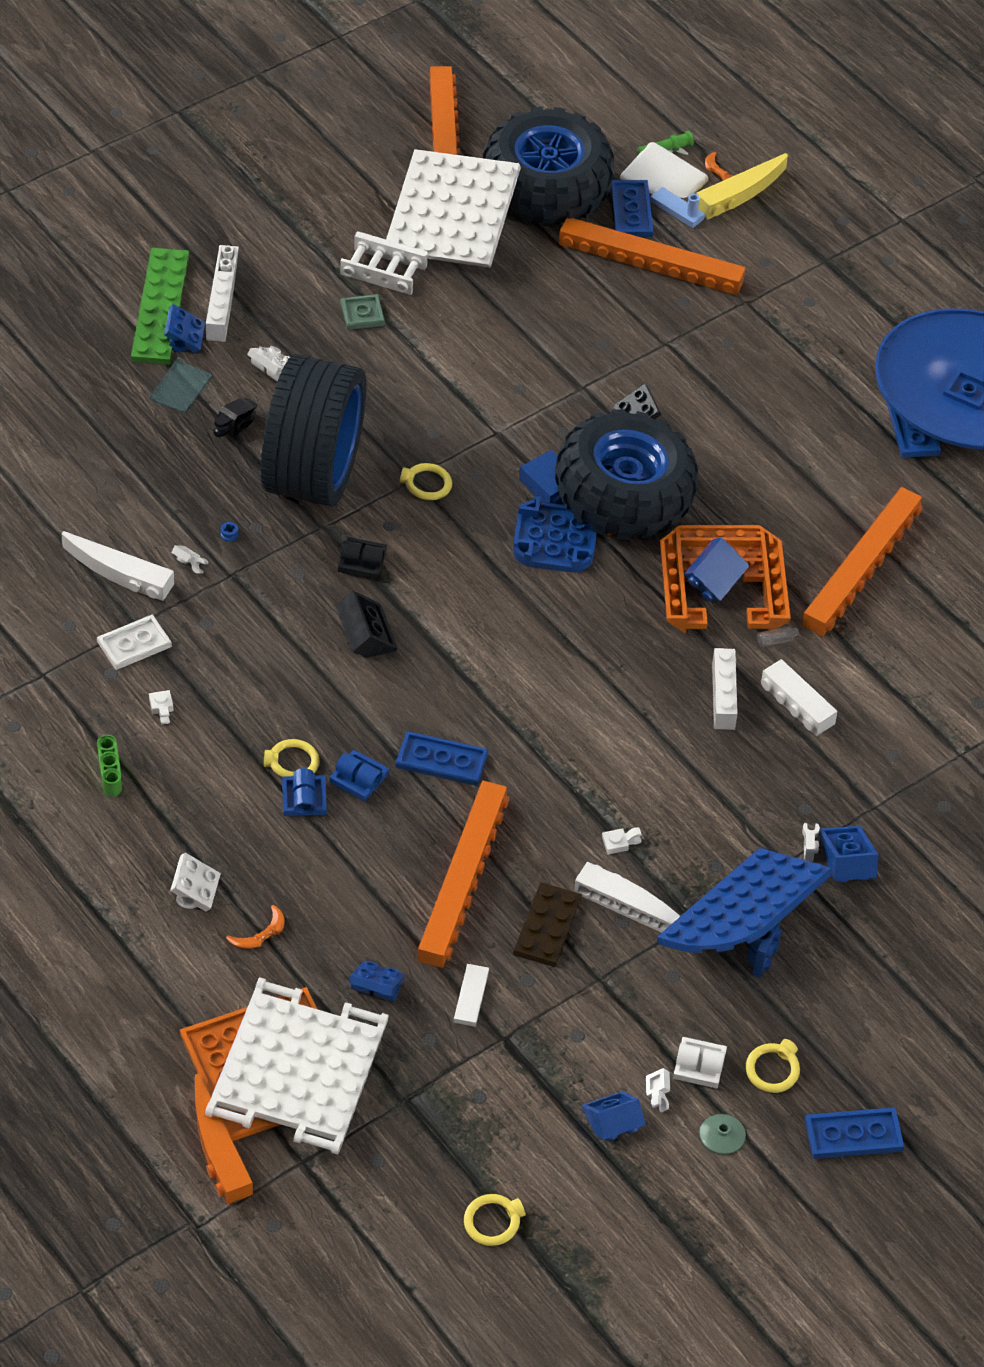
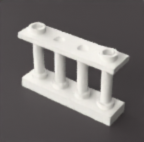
(388, 250)

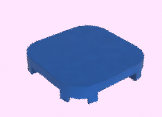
(552, 538)

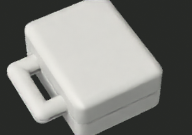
(665, 171)

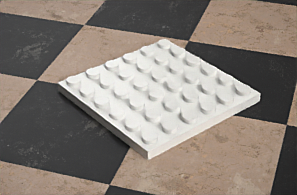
(454, 206)

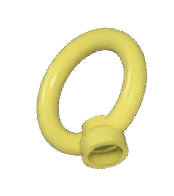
(407, 478)
(271, 756)
(786, 1051)
(514, 1210)

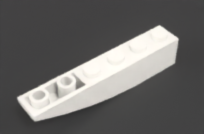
(222, 294)

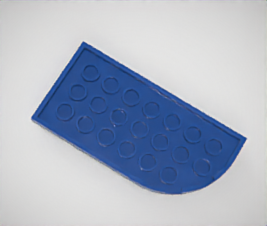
(745, 903)

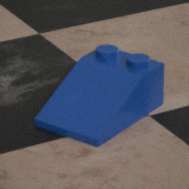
(849, 853)

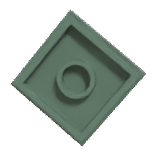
(362, 312)

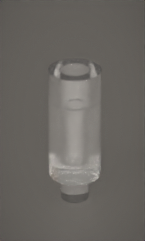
(776, 636)

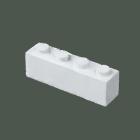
(724, 689)
(798, 697)

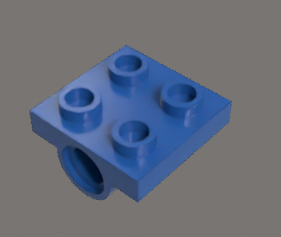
(183, 330)
(358, 774)
(304, 794)
(761, 950)
(383, 981)

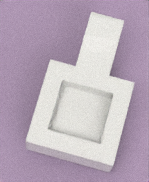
(187, 556)
(161, 704)
(618, 841)
(810, 845)
(656, 1086)

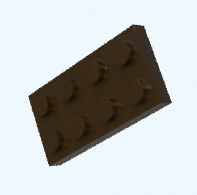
(547, 924)

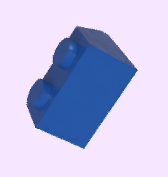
(614, 1115)

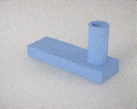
(680, 209)

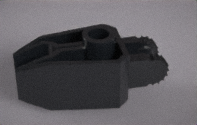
(235, 417)

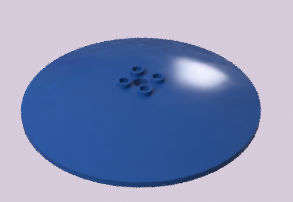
(927, 368)

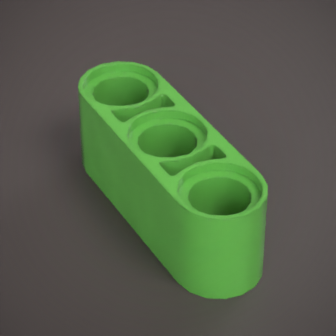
(109, 765)

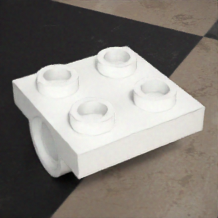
(268, 360)
(194, 883)
(699, 1062)

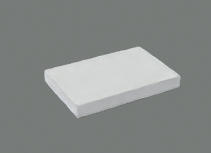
(134, 642)

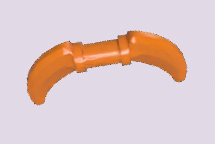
(711, 165)
(275, 927)

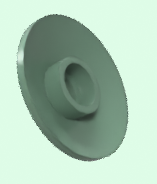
(722, 1142)

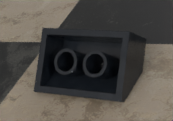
(365, 625)

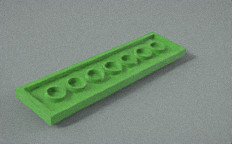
(161, 289)

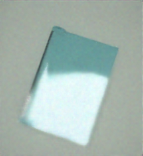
(180, 386)

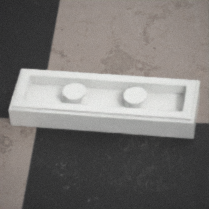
(471, 995)

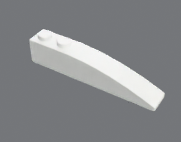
(120, 567)
(623, 897)

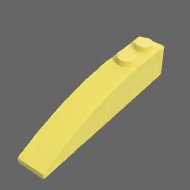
(740, 188)

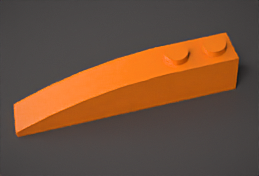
(221, 1155)

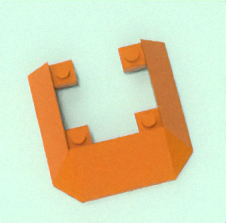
(754, 544)

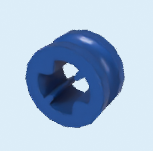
(224, 531)

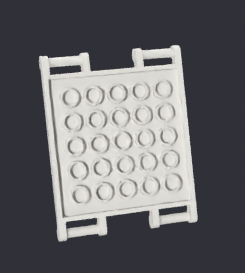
(297, 1066)

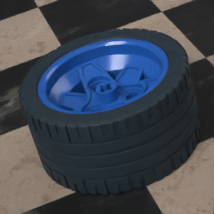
(313, 430)

